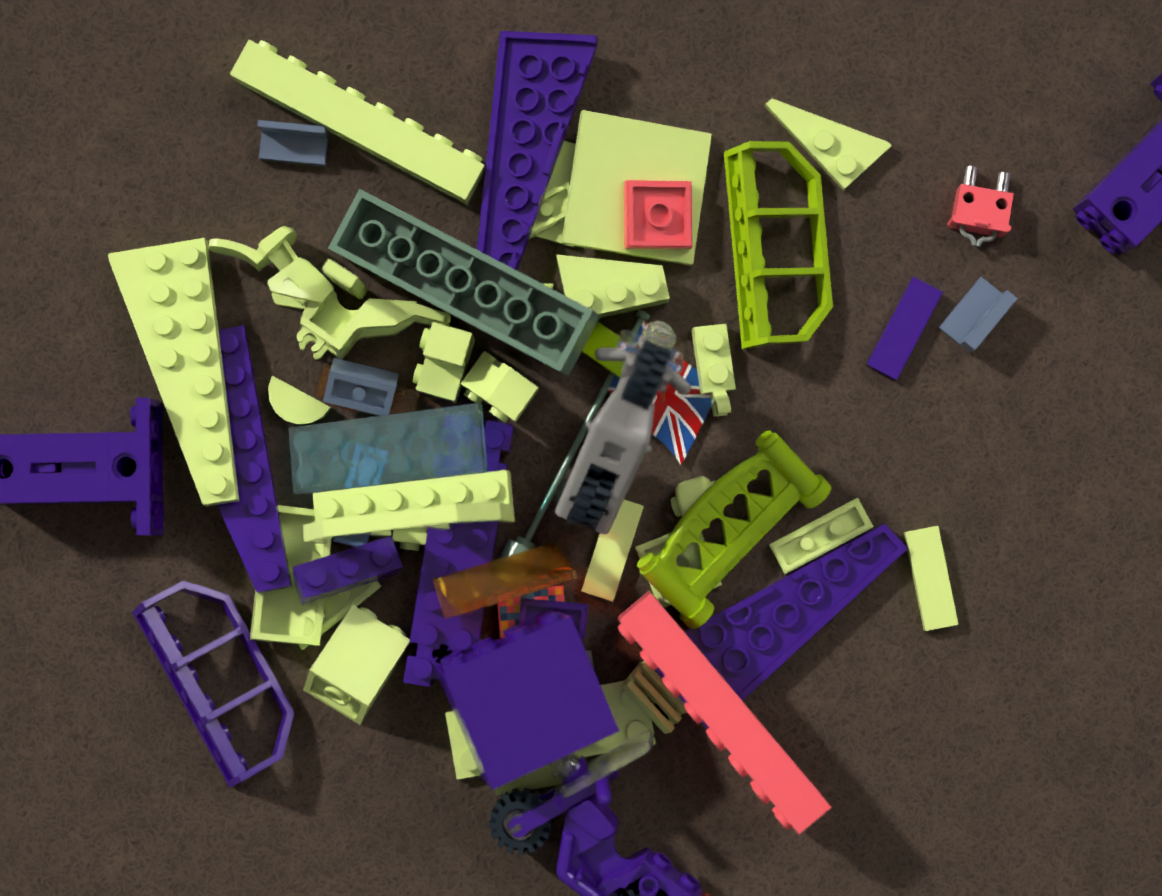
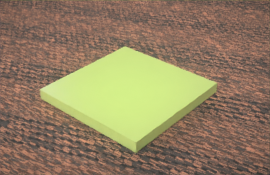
(625, 149)

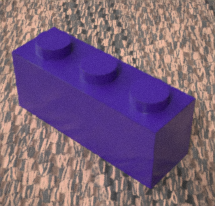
(346, 570)

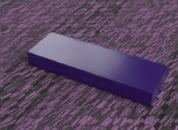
(904, 328)

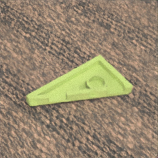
(835, 147)

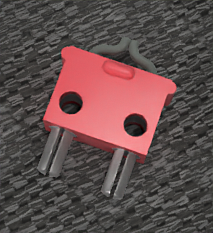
(982, 213)

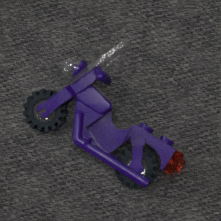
(587, 847)

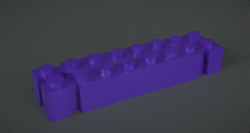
(446, 553)

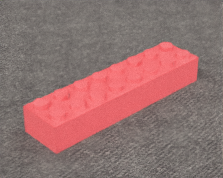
(724, 712)

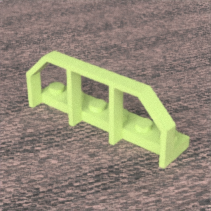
(411, 504)

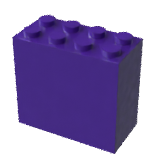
(526, 698)

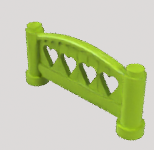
(789, 483)

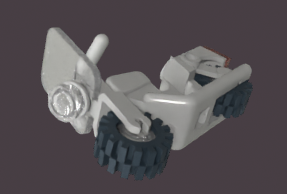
(622, 427)

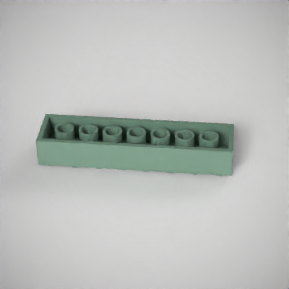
(464, 282)

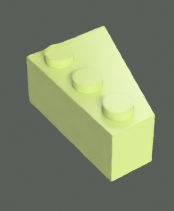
(612, 285)

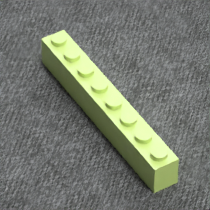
(358, 121)

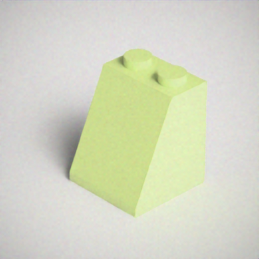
(356, 663)

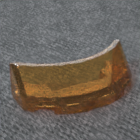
(503, 579)

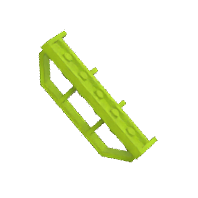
(747, 248)

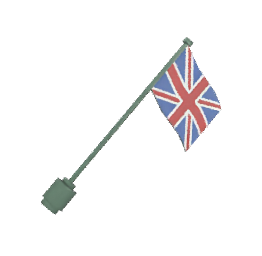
(673, 424)

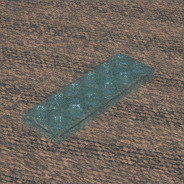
(388, 449)

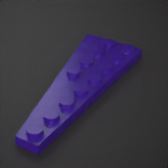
(531, 111)
(255, 517)
(772, 624)

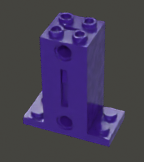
(1129, 191)
(91, 468)

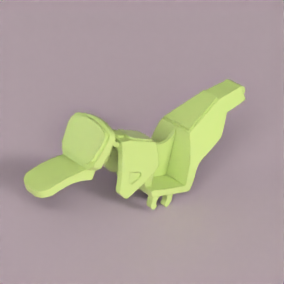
(324, 318)

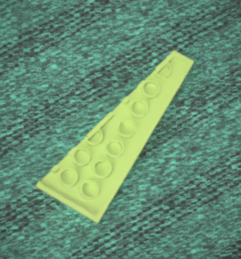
(177, 325)

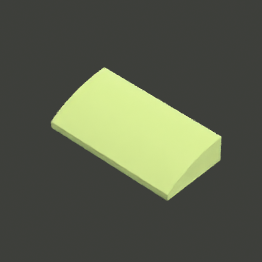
(279, 613)

